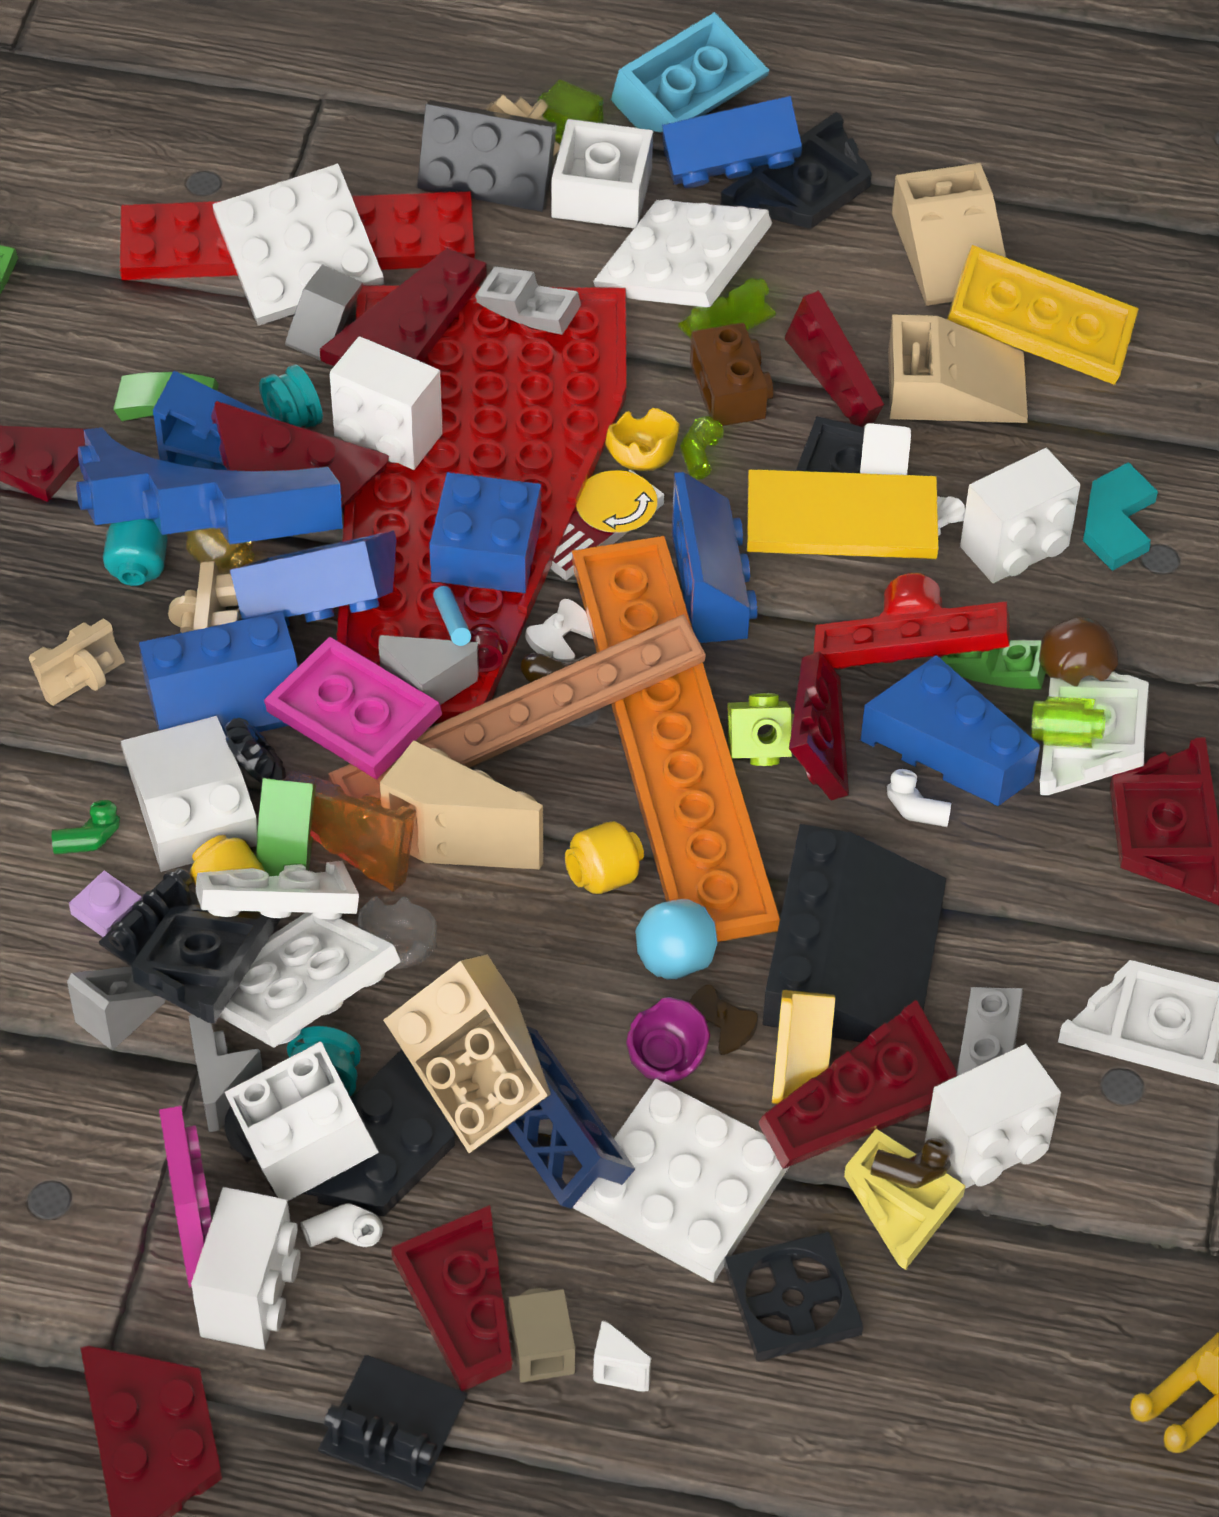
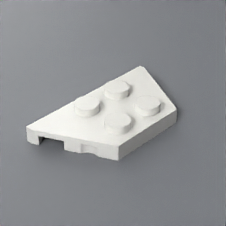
(1124, 739)
(1153, 1021)

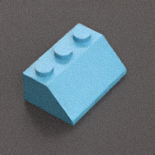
(686, 76)

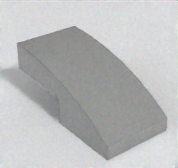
(520, 299)

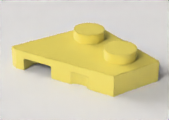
(900, 1213)

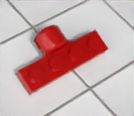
(913, 627)

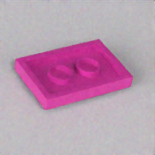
(353, 707)
(187, 1185)

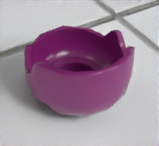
(668, 1040)

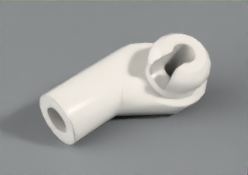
(911, 802)
(345, 1223)

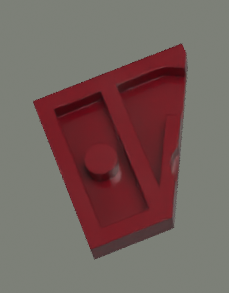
(39, 458)

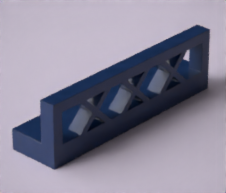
(573, 1124)

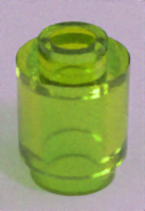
(1068, 722)

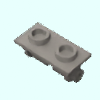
(989, 1025)

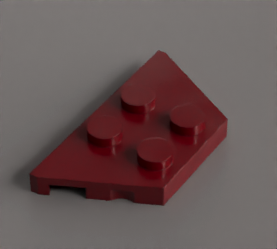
(268, 444)
(1170, 821)
(150, 1432)

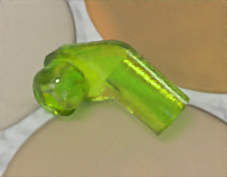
(693, 446)

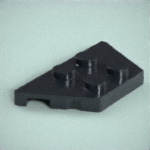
(813, 186)
(201, 957)
(407, 1133)

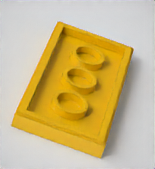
(1043, 314)
(842, 514)

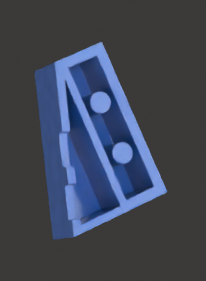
(185, 423)
(954, 730)

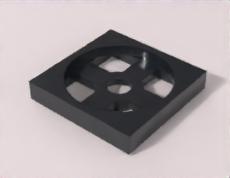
(769, 1343)

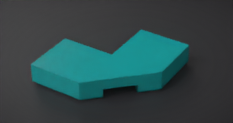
(1107, 524)

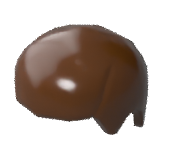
(1078, 650)

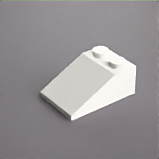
(189, 790)

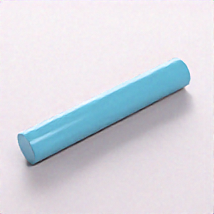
(452, 615)

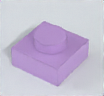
(103, 903)

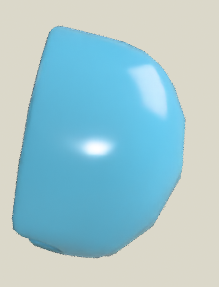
(676, 939)

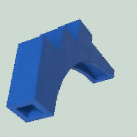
(182, 498)

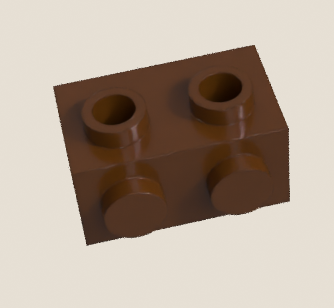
(730, 374)

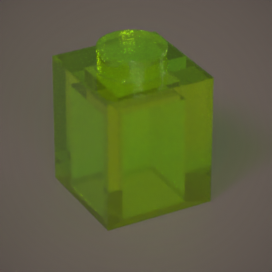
(573, 103)

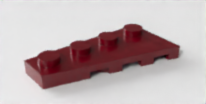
(416, 311)
(862, 1090)

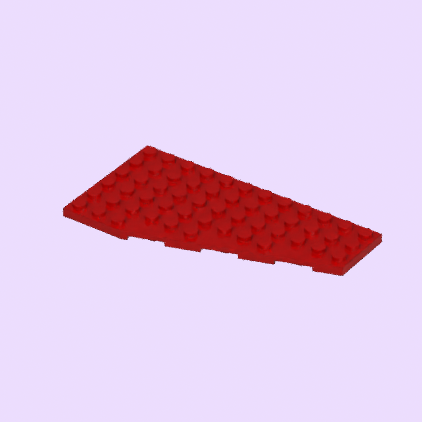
(511, 410)

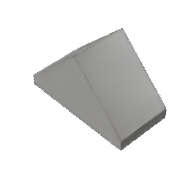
(322, 310)
(430, 665)
(110, 1003)

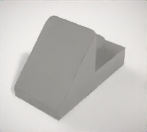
(219, 1070)

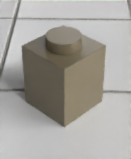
(541, 1334)

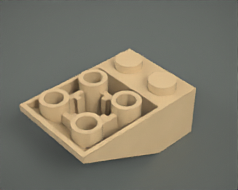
(940, 220)
(953, 373)
(463, 813)
(471, 1050)

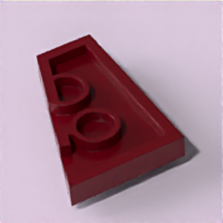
(832, 361)
(818, 727)
(459, 1295)

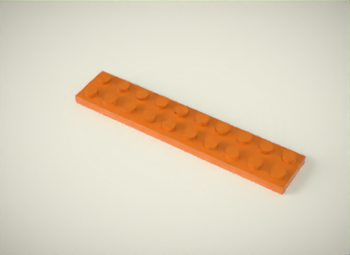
(677, 747)

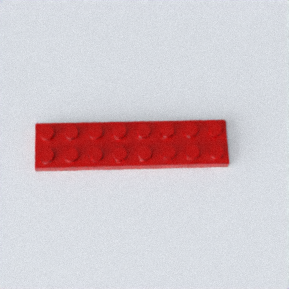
(188, 243)

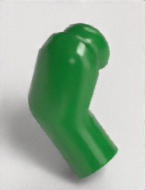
(92, 834)

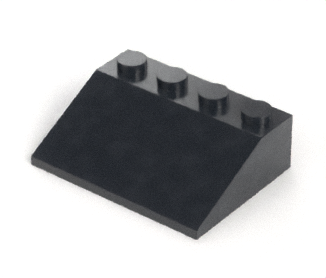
(854, 929)

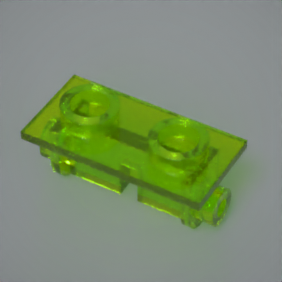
(743, 305)

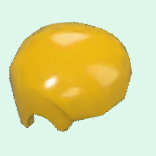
(643, 442)

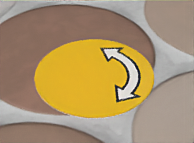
(617, 501)

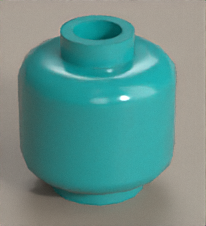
(135, 551)

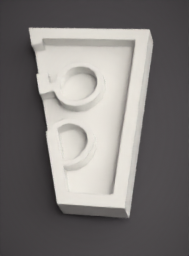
(294, 890)

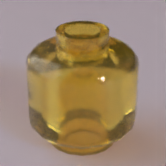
(211, 545)

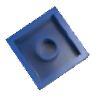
(485, 532)

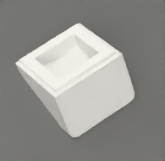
(885, 449)
(620, 1361)

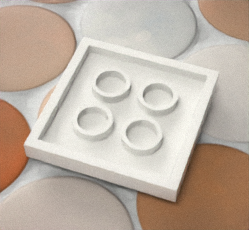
(288, 232)
(684, 252)
(305, 975)
(692, 1184)

